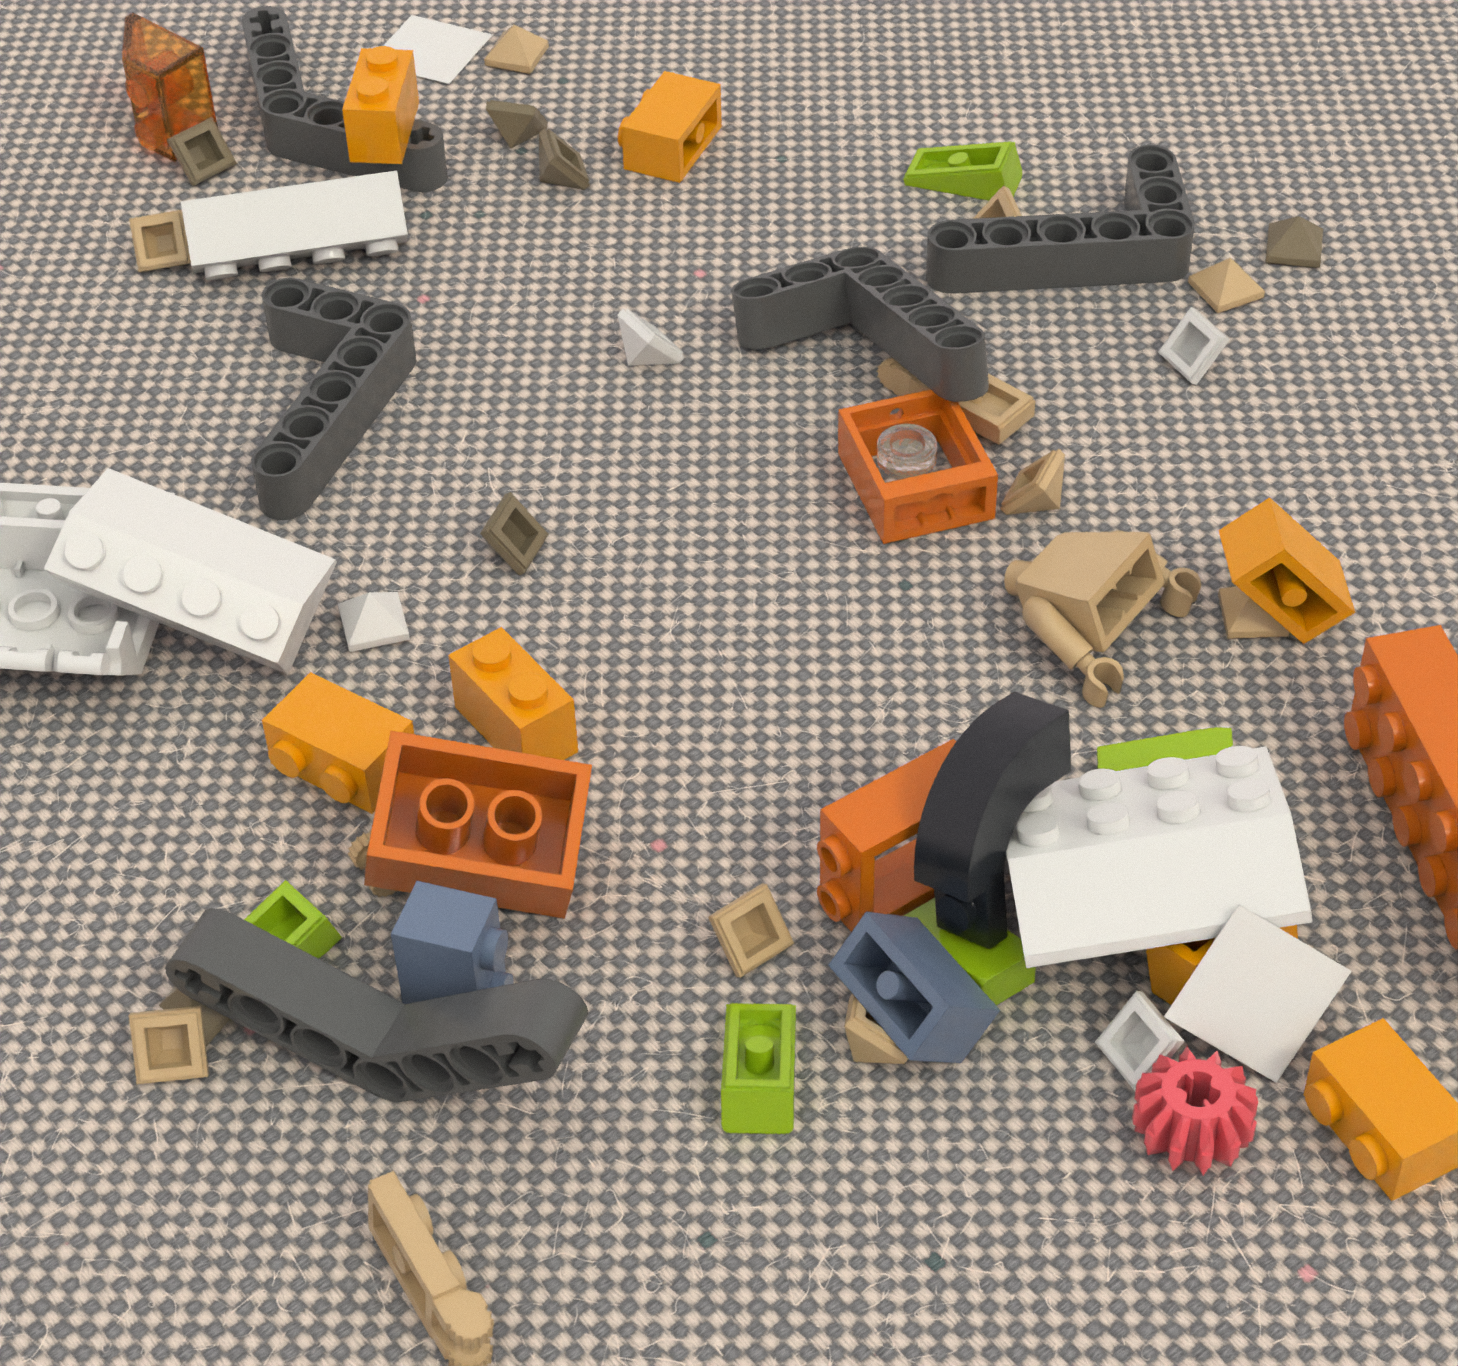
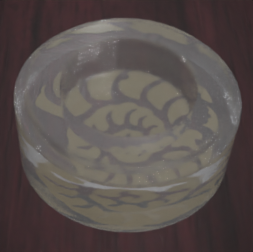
(906, 451)

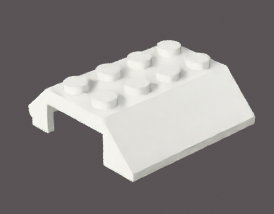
(46, 621)
(1154, 856)

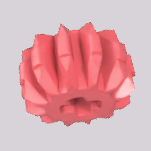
(1195, 1110)

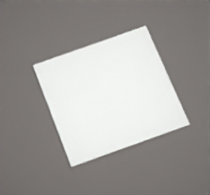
(438, 47)
(1257, 993)

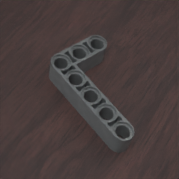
(1076, 249)
(881, 302)
(365, 358)

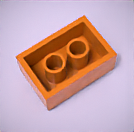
(478, 822)

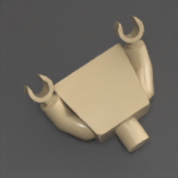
(1089, 591)

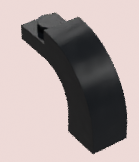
(975, 805)

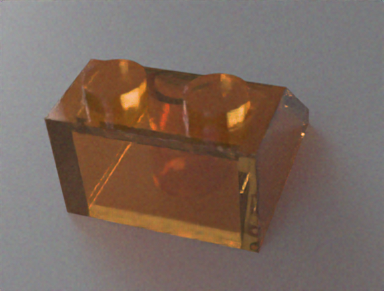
(164, 82)

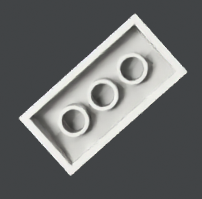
(295, 223)
(191, 569)

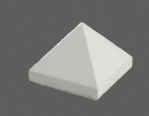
(645, 342)
(1193, 345)
(373, 620)
(1138, 1038)

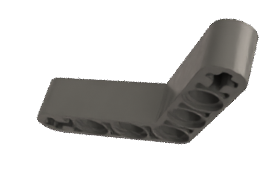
(312, 126)
(365, 1035)

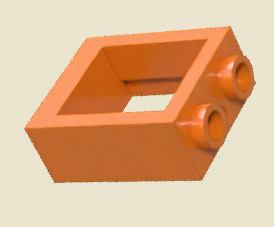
(925, 501)
(866, 826)

